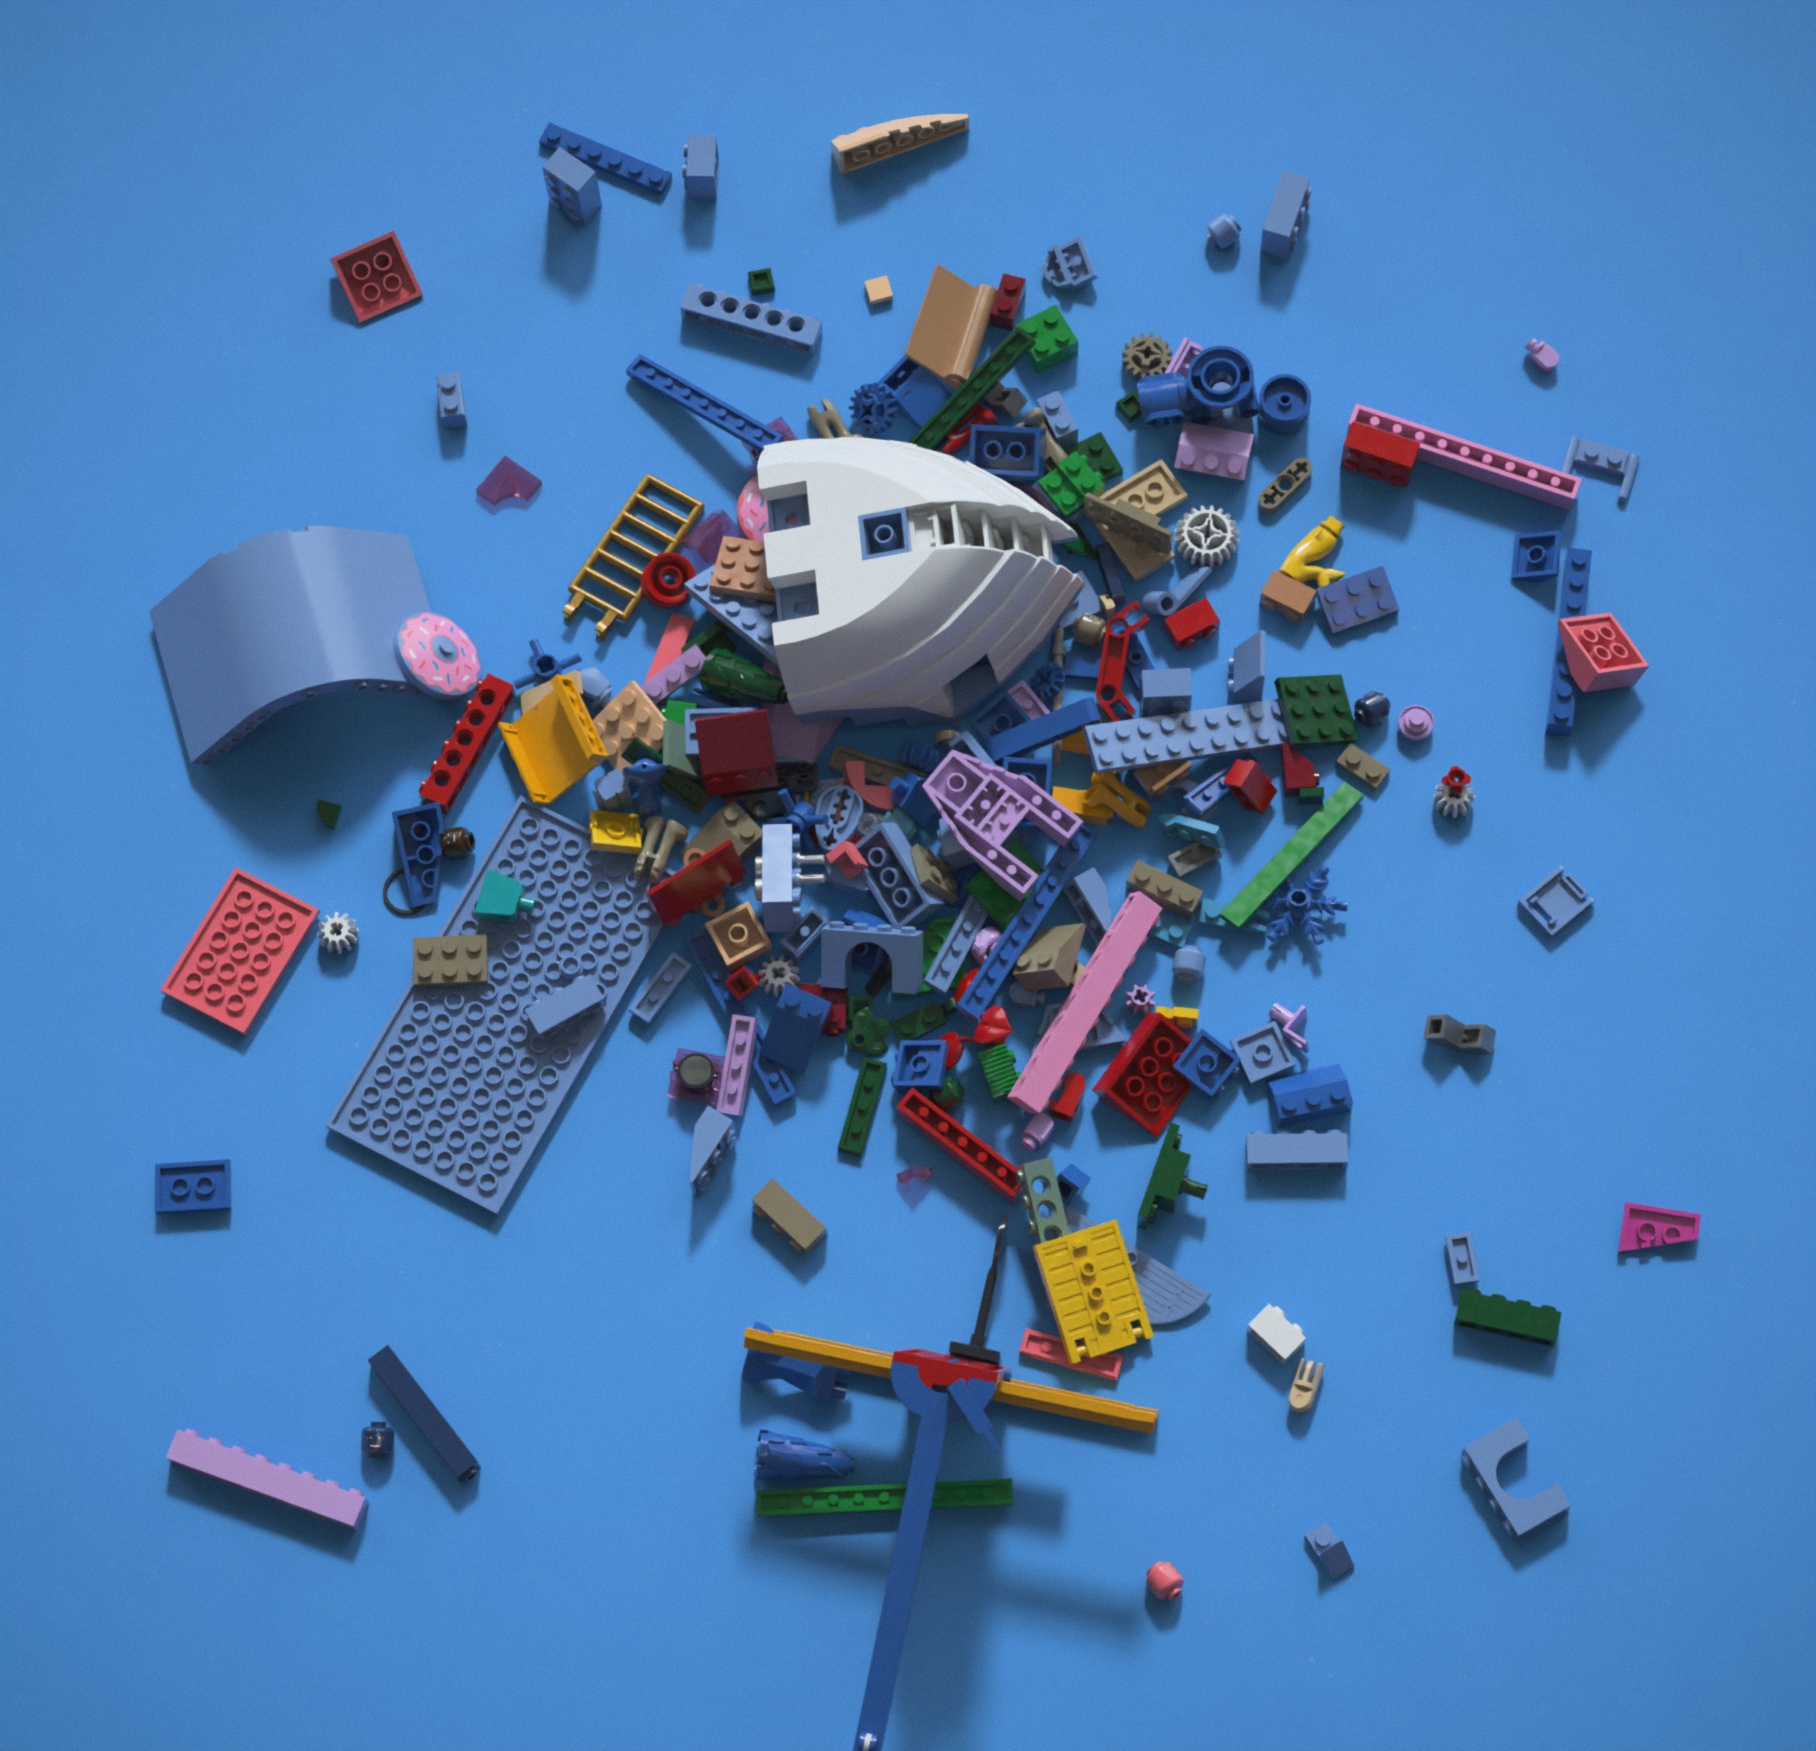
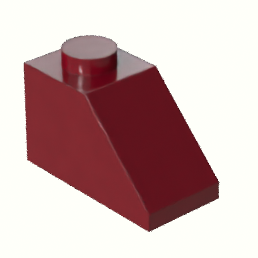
(1297, 771)

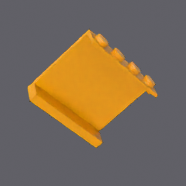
(554, 742)

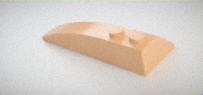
(893, 138)

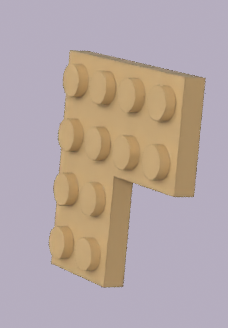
(1155, 492)

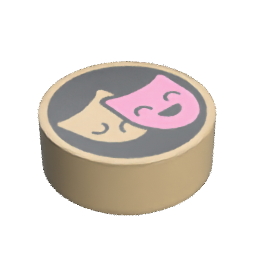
(943, 737)

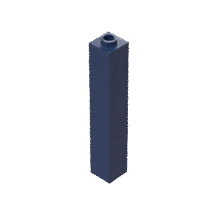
(424, 1414)

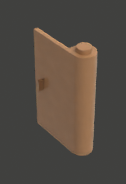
(950, 326)

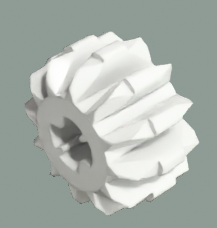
(1452, 804)
(331, 940)
(778, 968)

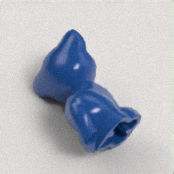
(646, 775)

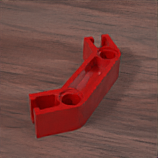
(1114, 661)

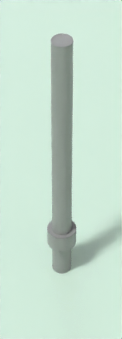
(1058, 652)

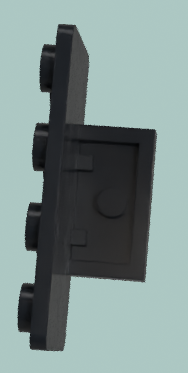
(766, 802)

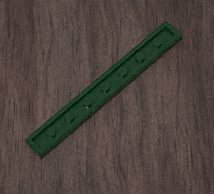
(974, 390)

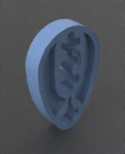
(842, 830)

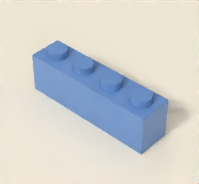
(1296, 1151)

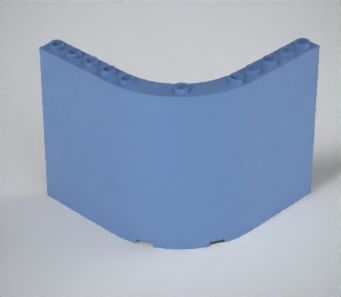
(284, 625)

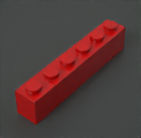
(960, 1144)

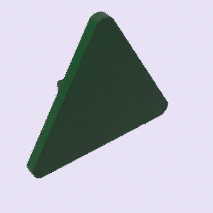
(1080, 546)

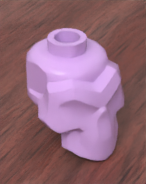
(984, 943)

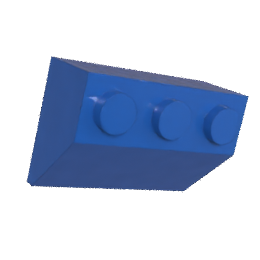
(1310, 1095)

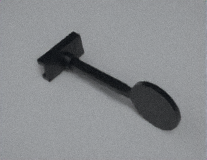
(975, 1349)

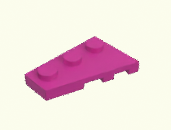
(1656, 1226)

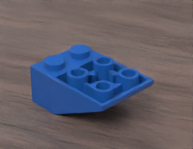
(916, 391)

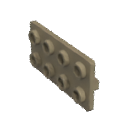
(1131, 521)

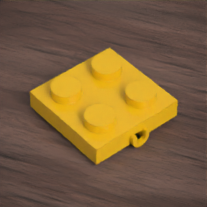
(615, 832)

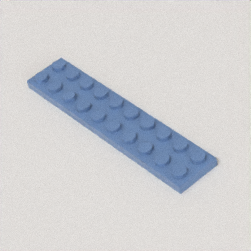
(1186, 736)

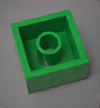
(1053, 339)

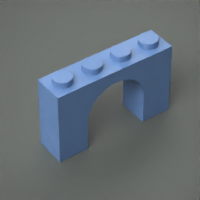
(902, 946)
(1519, 1515)

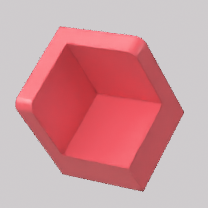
(848, 859)

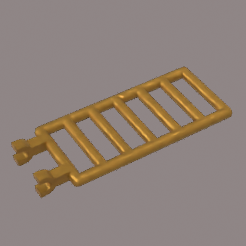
(613, 613)

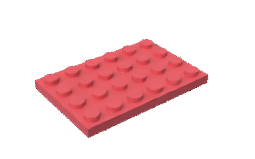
(240, 951)

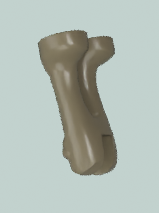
(828, 418)
(1053, 451)
(656, 863)

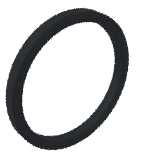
(406, 912)

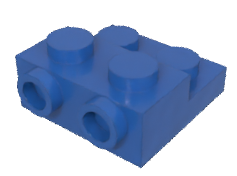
(920, 1065)
(1207, 1065)

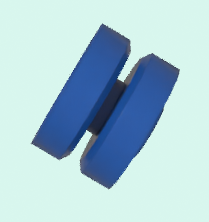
(1284, 404)

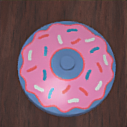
(437, 656)

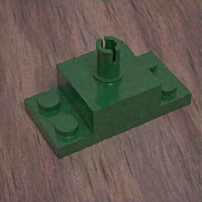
(1168, 1180)

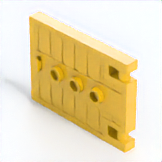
(1092, 1291)

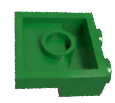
(1070, 483)

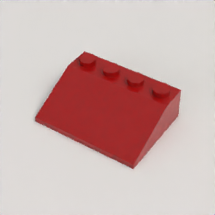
(696, 884)
(1141, 1075)

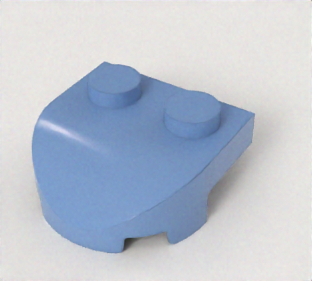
(1069, 265)

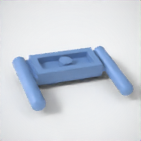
(1602, 458)

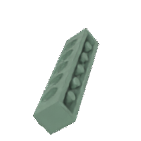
(1043, 1171)

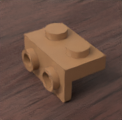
(1158, 777)

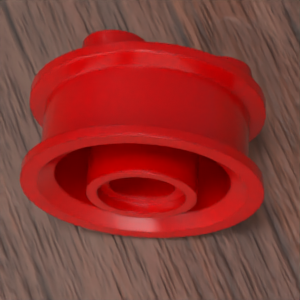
(653, 583)

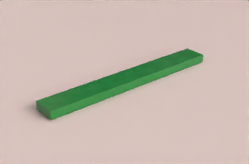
(1291, 856)

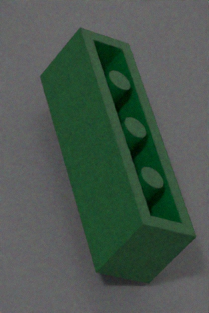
(1507, 1317)

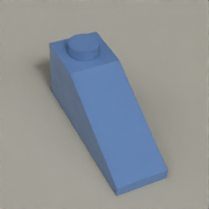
(1091, 902)

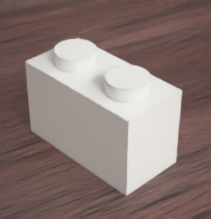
(1277, 1333)

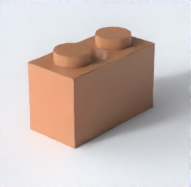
(1287, 597)

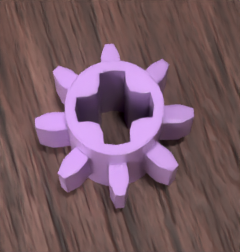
(1143, 993)

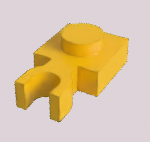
(1181, 1016)

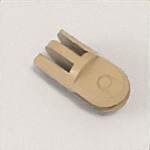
(1304, 1389)

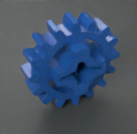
(873, 408)

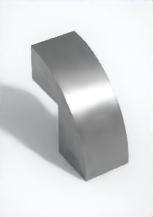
(1004, 400)
(1454, 1035)

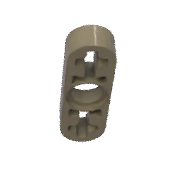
(1287, 475)

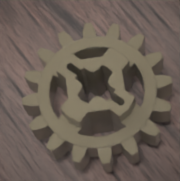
(1146, 347)

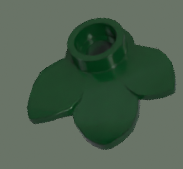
(872, 1032)

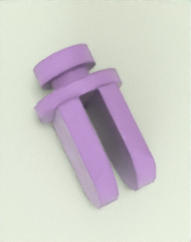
(1542, 355)
(1037, 1131)

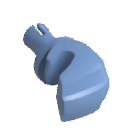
(596, 687)

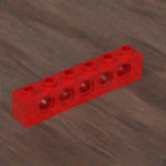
(491, 715)

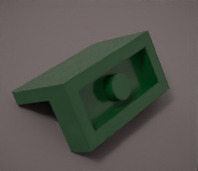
(710, 639)

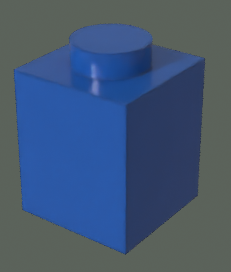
(1071, 1183)

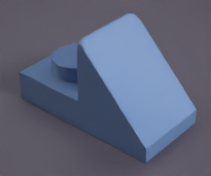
(1329, 1550)

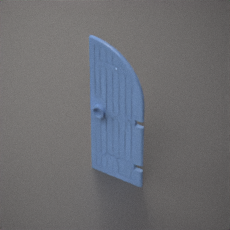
(1164, 1292)

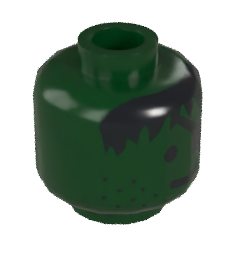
(949, 1097)

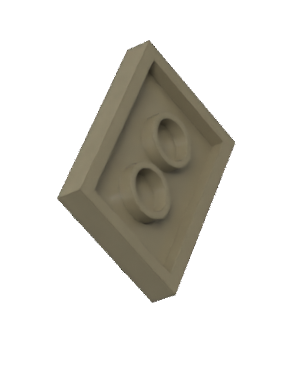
(450, 960)

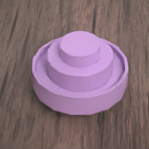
(1415, 723)

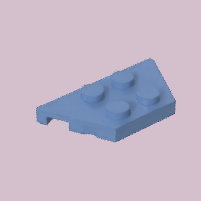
(1102, 1035)

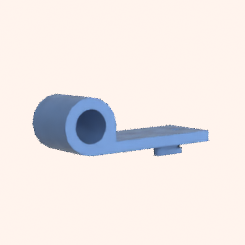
(1168, 602)

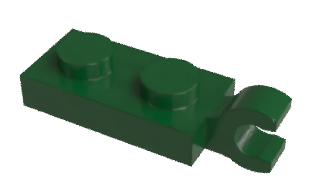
(923, 1020)

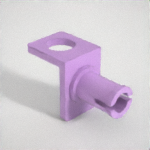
(1291, 1023)

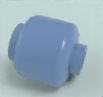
(1223, 231)
(1188, 963)

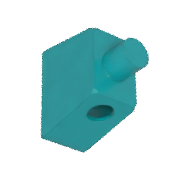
(502, 899)

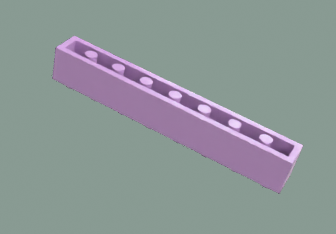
(266, 1479)

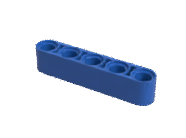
(1042, 730)

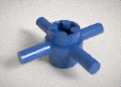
(543, 661)
(801, 817)

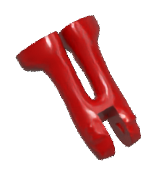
(958, 440)

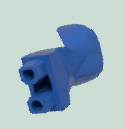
(810, 1377)

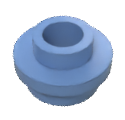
(571, 960)

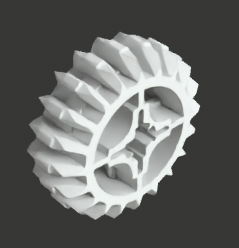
(1186, 532)

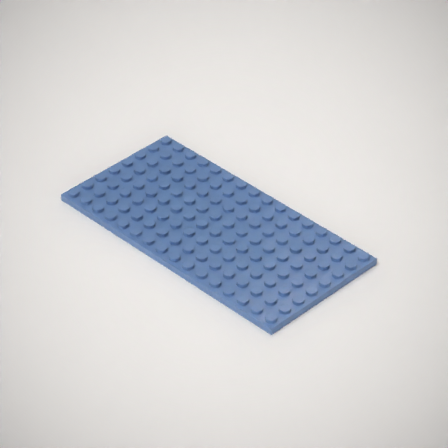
(458, 1069)

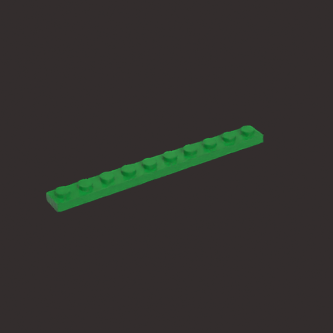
(879, 1498)

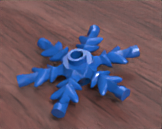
(1300, 903)

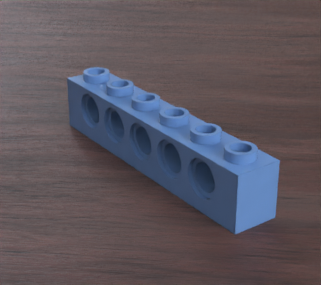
(759, 328)

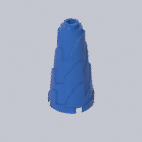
(794, 1459)

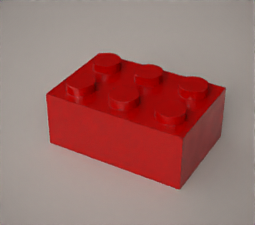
(1380, 454)

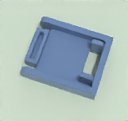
(1558, 899)

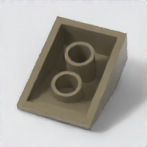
(732, 824)
(1049, 957)

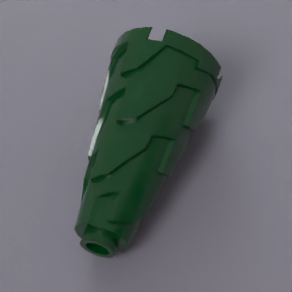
(739, 679)

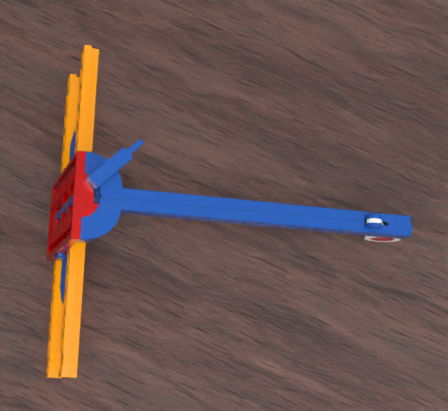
(941, 1391)

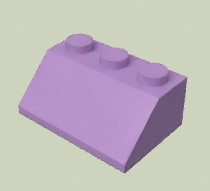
(1214, 451)

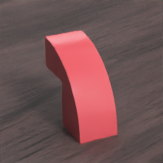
(874, 797)

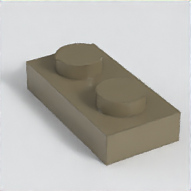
(1362, 766)

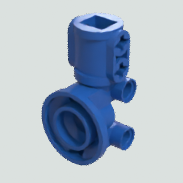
(1172, 398)

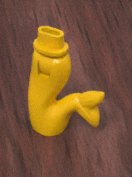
(1312, 548)

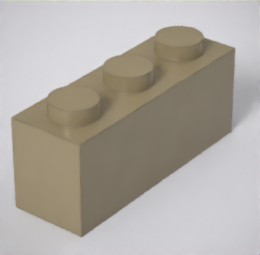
(1164, 890)
(788, 1217)

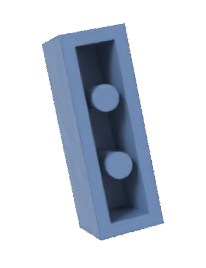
(565, 1007)

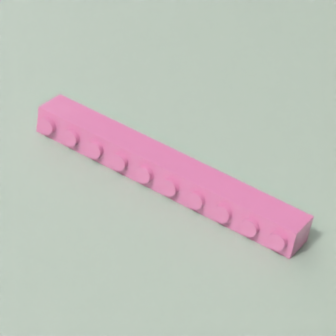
(1477, 460)
(1085, 1003)

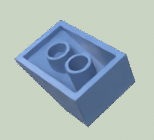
(1248, 670)

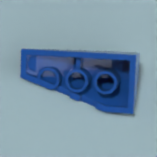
(420, 849)

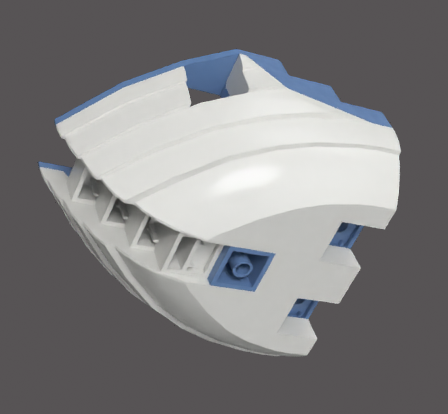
(904, 579)

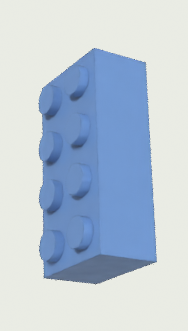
(894, 877)

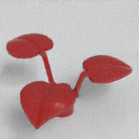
(990, 1031)

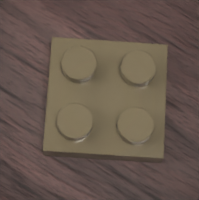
(934, 873)

